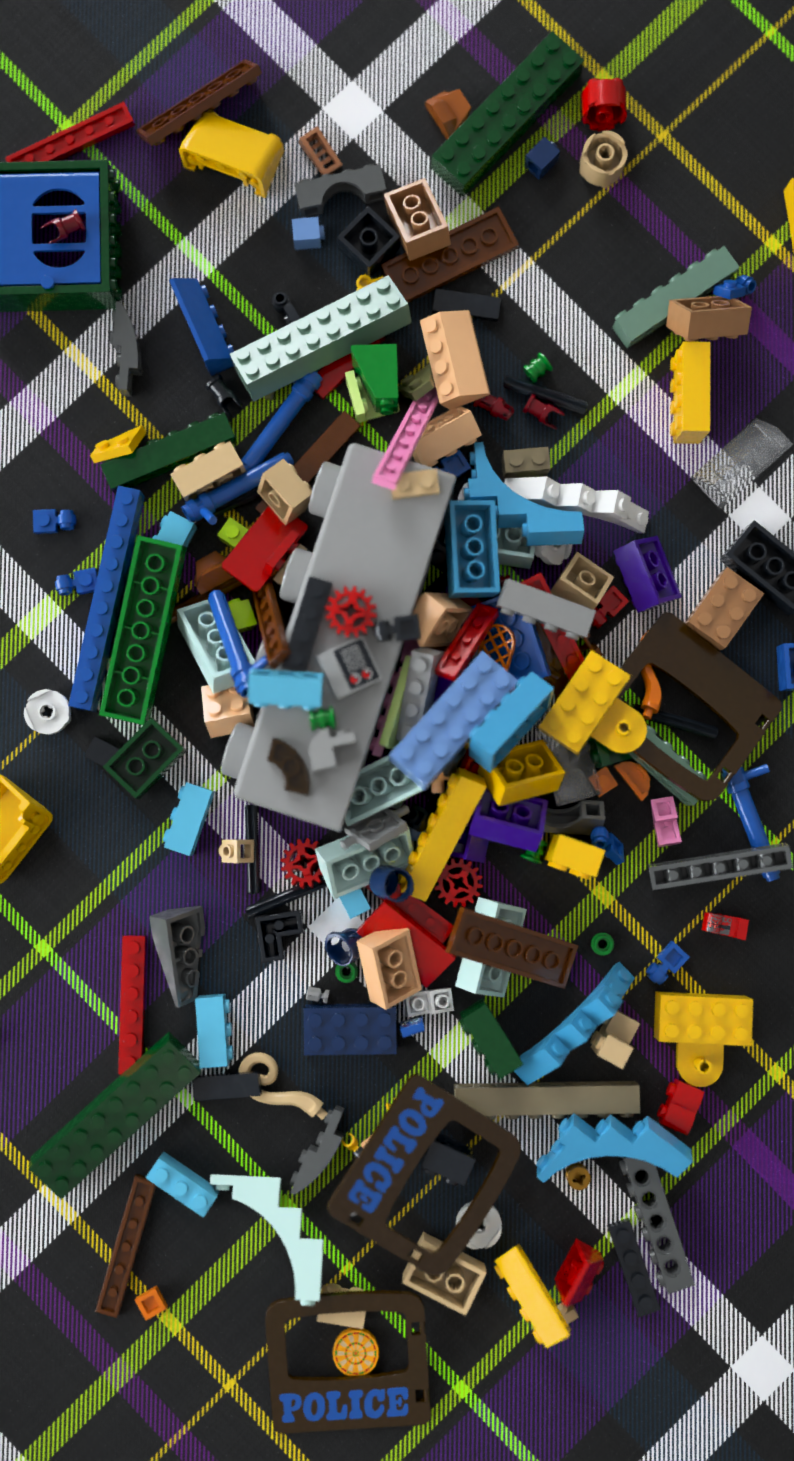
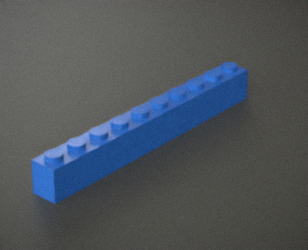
(107, 599)

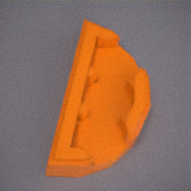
(635, 777)

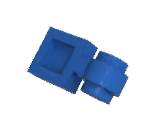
(735, 288)
(455, 464)
(48, 520)
(83, 581)
(609, 842)
(672, 958)

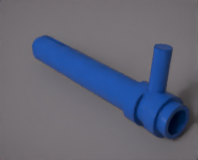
(300, 394)
(207, 502)
(232, 643)
(739, 789)

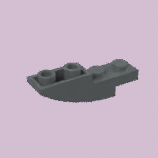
(128, 348)
(317, 1158)

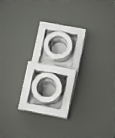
(429, 1002)

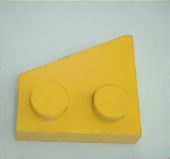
(119, 445)

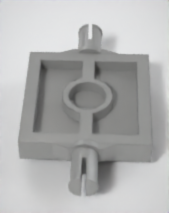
(376, 829)

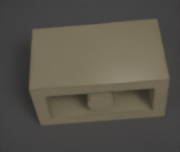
(525, 462)

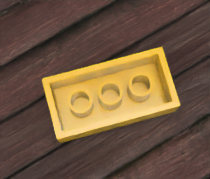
(690, 393)

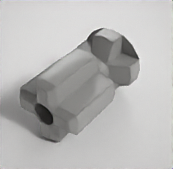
(315, 994)

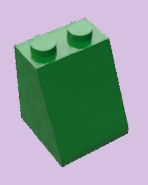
(378, 374)

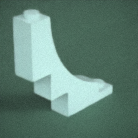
(305, 1254)

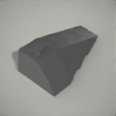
(178, 944)

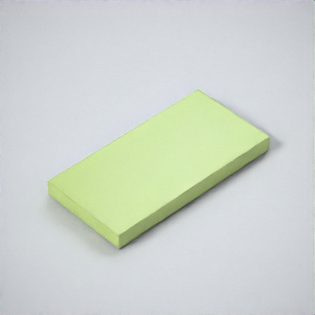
(389, 732)

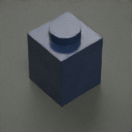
(542, 157)

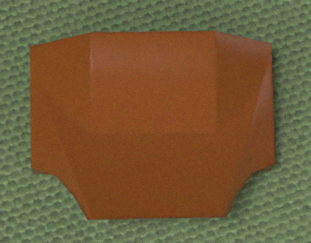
(449, 110)
(210, 572)

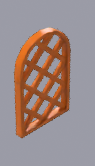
(496, 648)

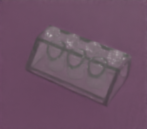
(741, 461)
(580, 773)

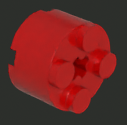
(604, 103)

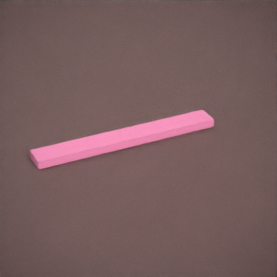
(405, 441)

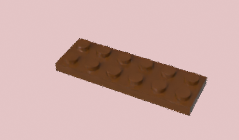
(195, 104)
(470, 248)
(511, 948)

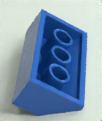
(202, 323)

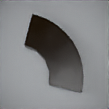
(291, 765)

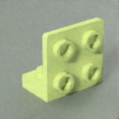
(361, 404)

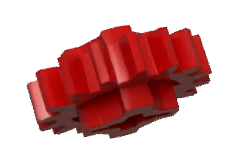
(362, 613)
(295, 865)
(452, 892)

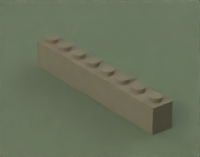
(551, 1098)

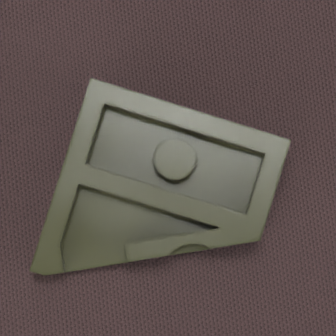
(417, 385)

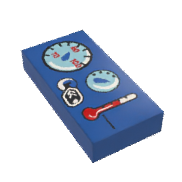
(412, 1026)

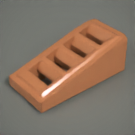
(309, 151)

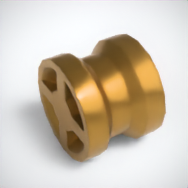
(574, 1172)

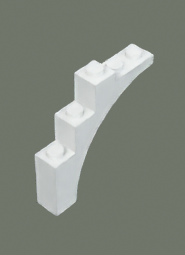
(605, 505)

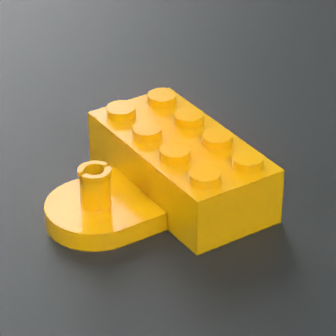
(592, 709)
(701, 1029)

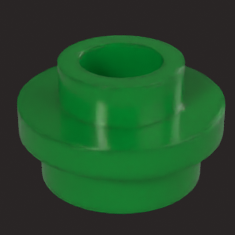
(608, 947)
(346, 978)

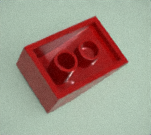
(578, 1272)

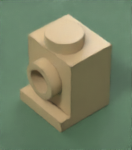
(231, 851)

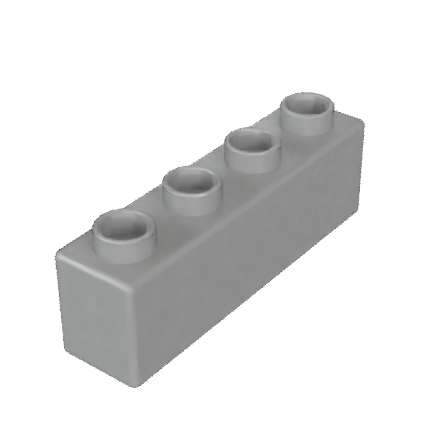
(361, 544)

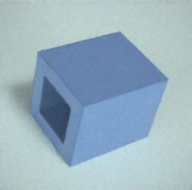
(307, 233)

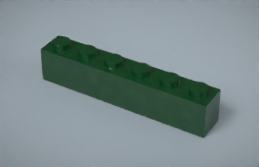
(168, 453)

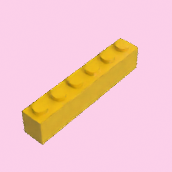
(443, 831)

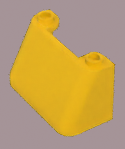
(233, 151)
(20, 825)

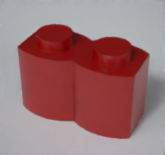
(680, 1106)

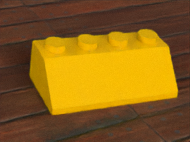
(533, 1296)

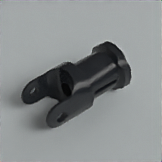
(222, 393)

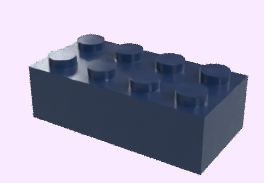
(349, 1029)

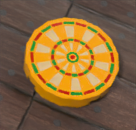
(355, 1351)

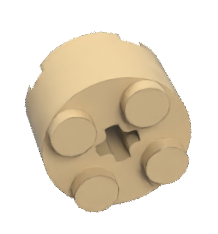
(603, 158)

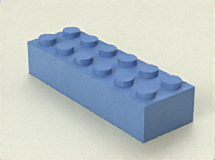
(450, 721)

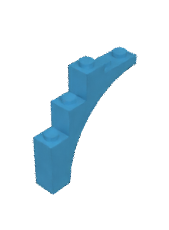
(537, 523)
(577, 1027)
(612, 1138)

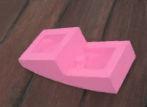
(665, 821)

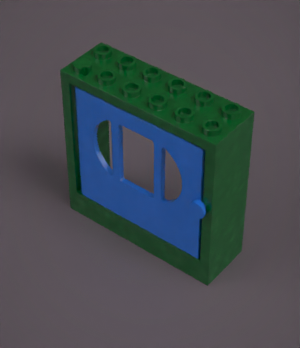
(20, 189)

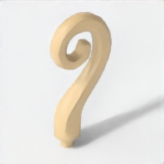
(303, 1100)

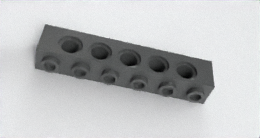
(720, 866)
(679, 1275)

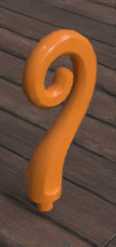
(653, 694)

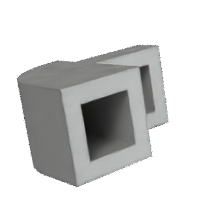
(322, 745)

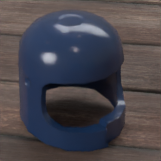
(384, 882)
(336, 951)

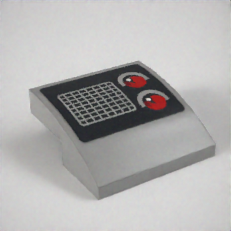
(349, 667)

